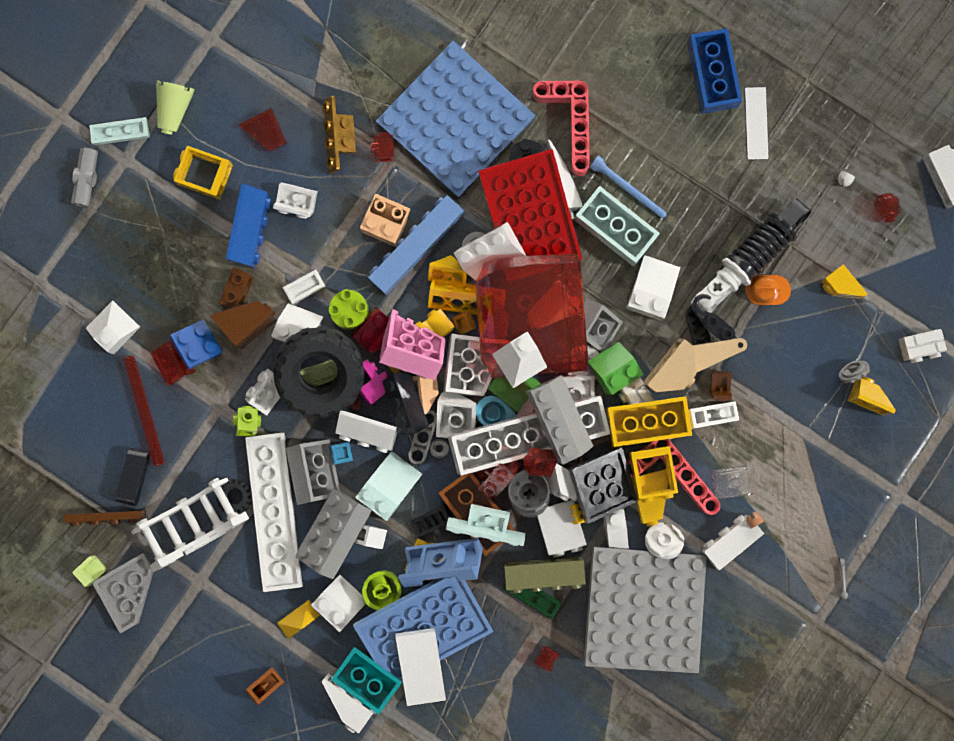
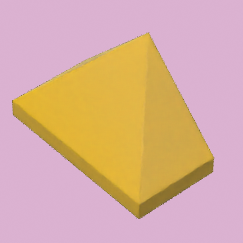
(447, 269)
(298, 619)

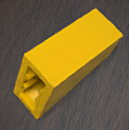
(652, 511)

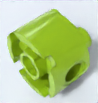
(348, 309)
(381, 589)

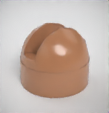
(755, 521)

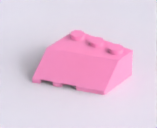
(412, 347)

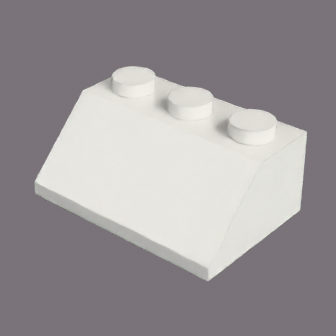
(491, 246)
(366, 431)

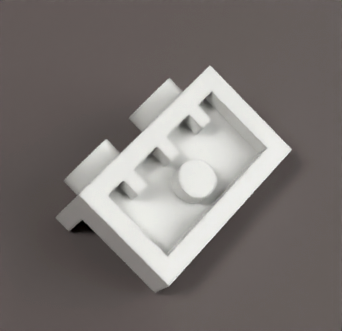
(264, 393)

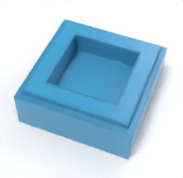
(341, 453)

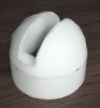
(845, 178)

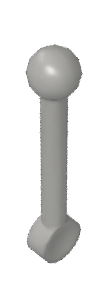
(843, 595)

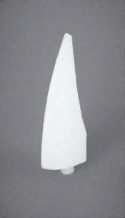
(571, 193)

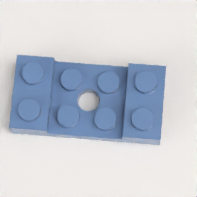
(459, 559)

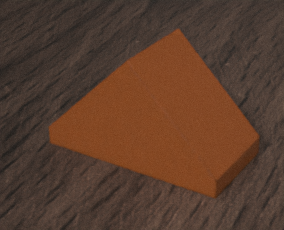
(264, 686)

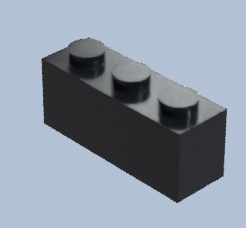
(405, 403)

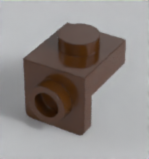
(721, 385)

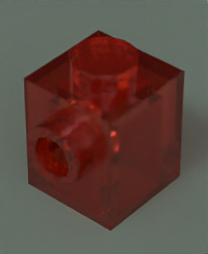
(383, 147)

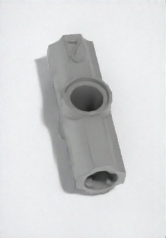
(84, 177)

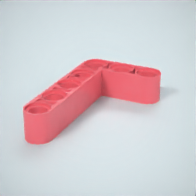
(575, 118)
(688, 485)

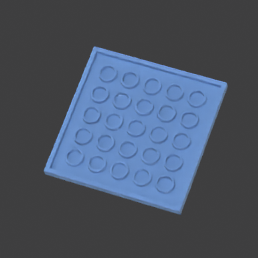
(455, 119)

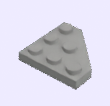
(125, 591)

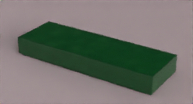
(538, 600)

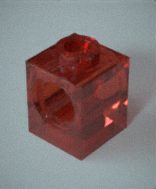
(540, 462)

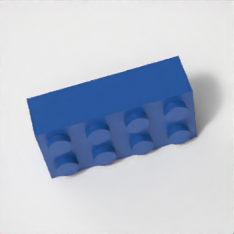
(714, 71)

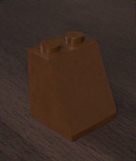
(245, 322)

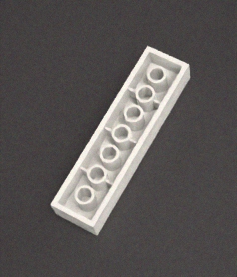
(513, 437)

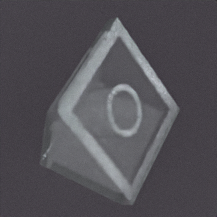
(733, 481)

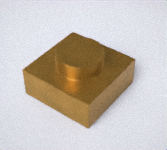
(464, 323)

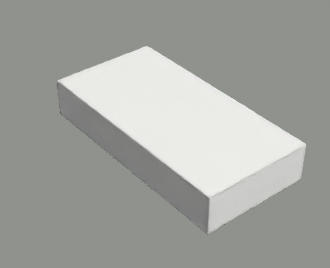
(304, 287)

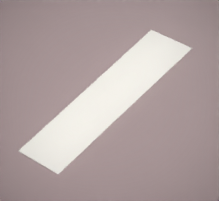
(756, 123)

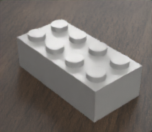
(333, 533)

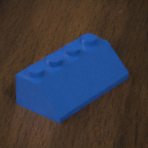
(248, 227)

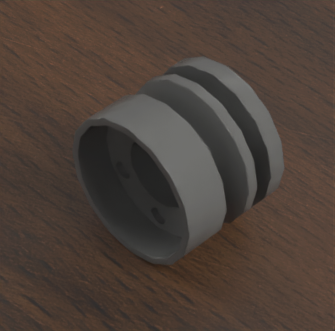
(518, 492)

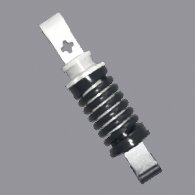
(755, 253)

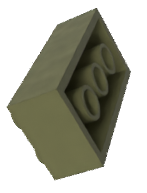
(544, 573)

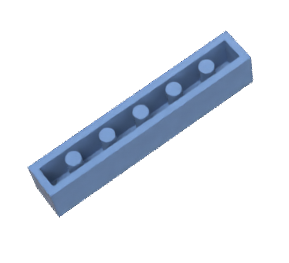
(416, 245)

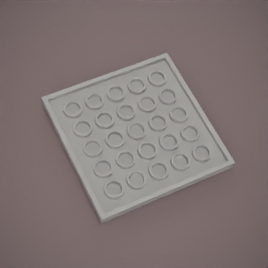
(644, 611)

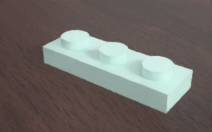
(119, 131)

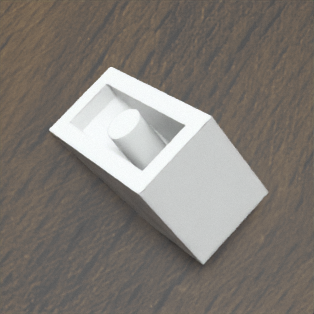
(371, 536)

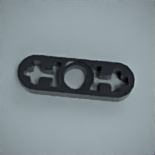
(690, 319)

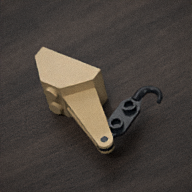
(684, 360)

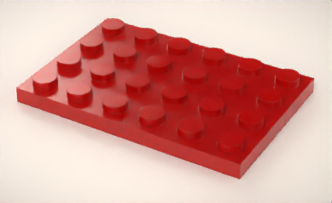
(533, 203)

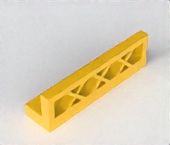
(452, 290)

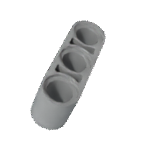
(423, 447)

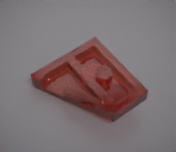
(265, 130)

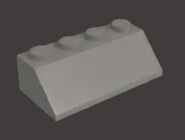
(560, 419)

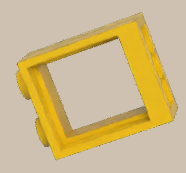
(221, 177)
(665, 494)

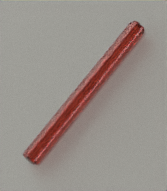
(144, 410)

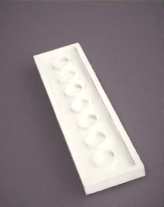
(273, 512)

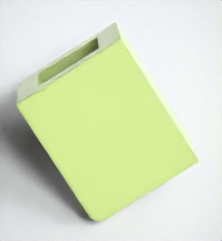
(89, 570)

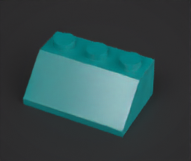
(366, 680)

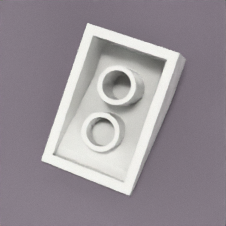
(653, 288)
(350, 709)

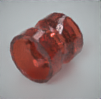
(547, 658)

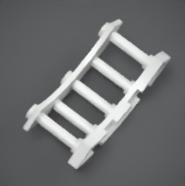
(201, 538)

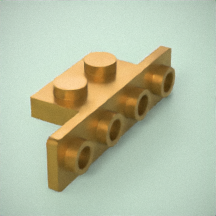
(339, 134)

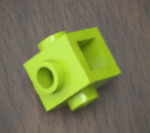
(246, 421)

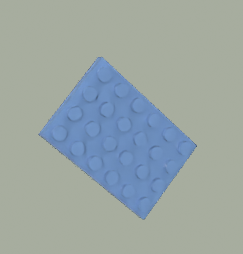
(440, 605)

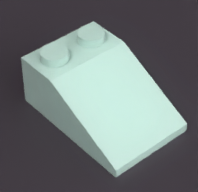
(388, 486)

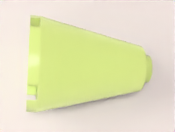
(171, 105)

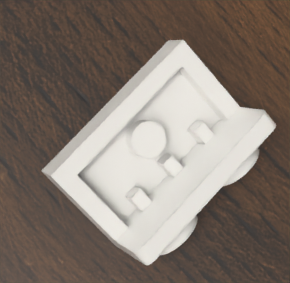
(295, 200)

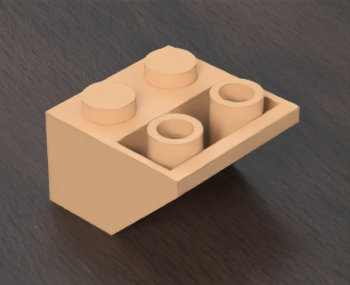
(385, 220)

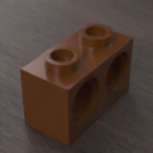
(236, 289)

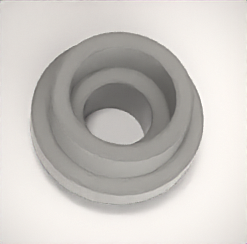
(433, 448)

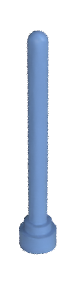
(600, 166)

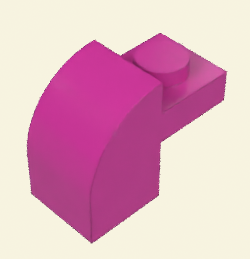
(374, 389)

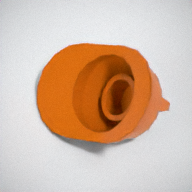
(768, 290)

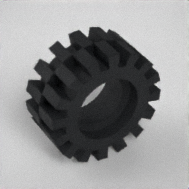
(245, 492)

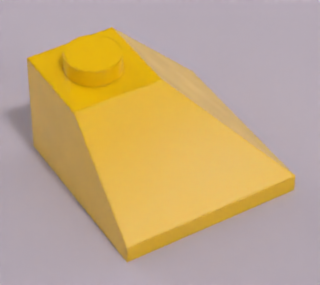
(871, 397)

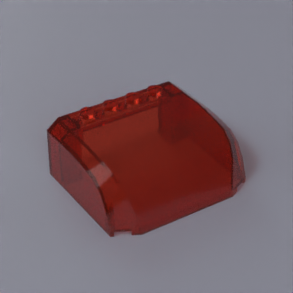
(538, 298)

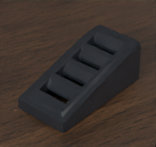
(417, 528)

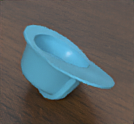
(493, 410)

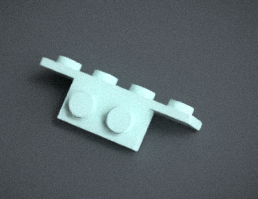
(487, 524)

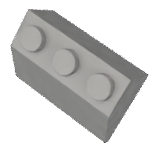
(312, 471)

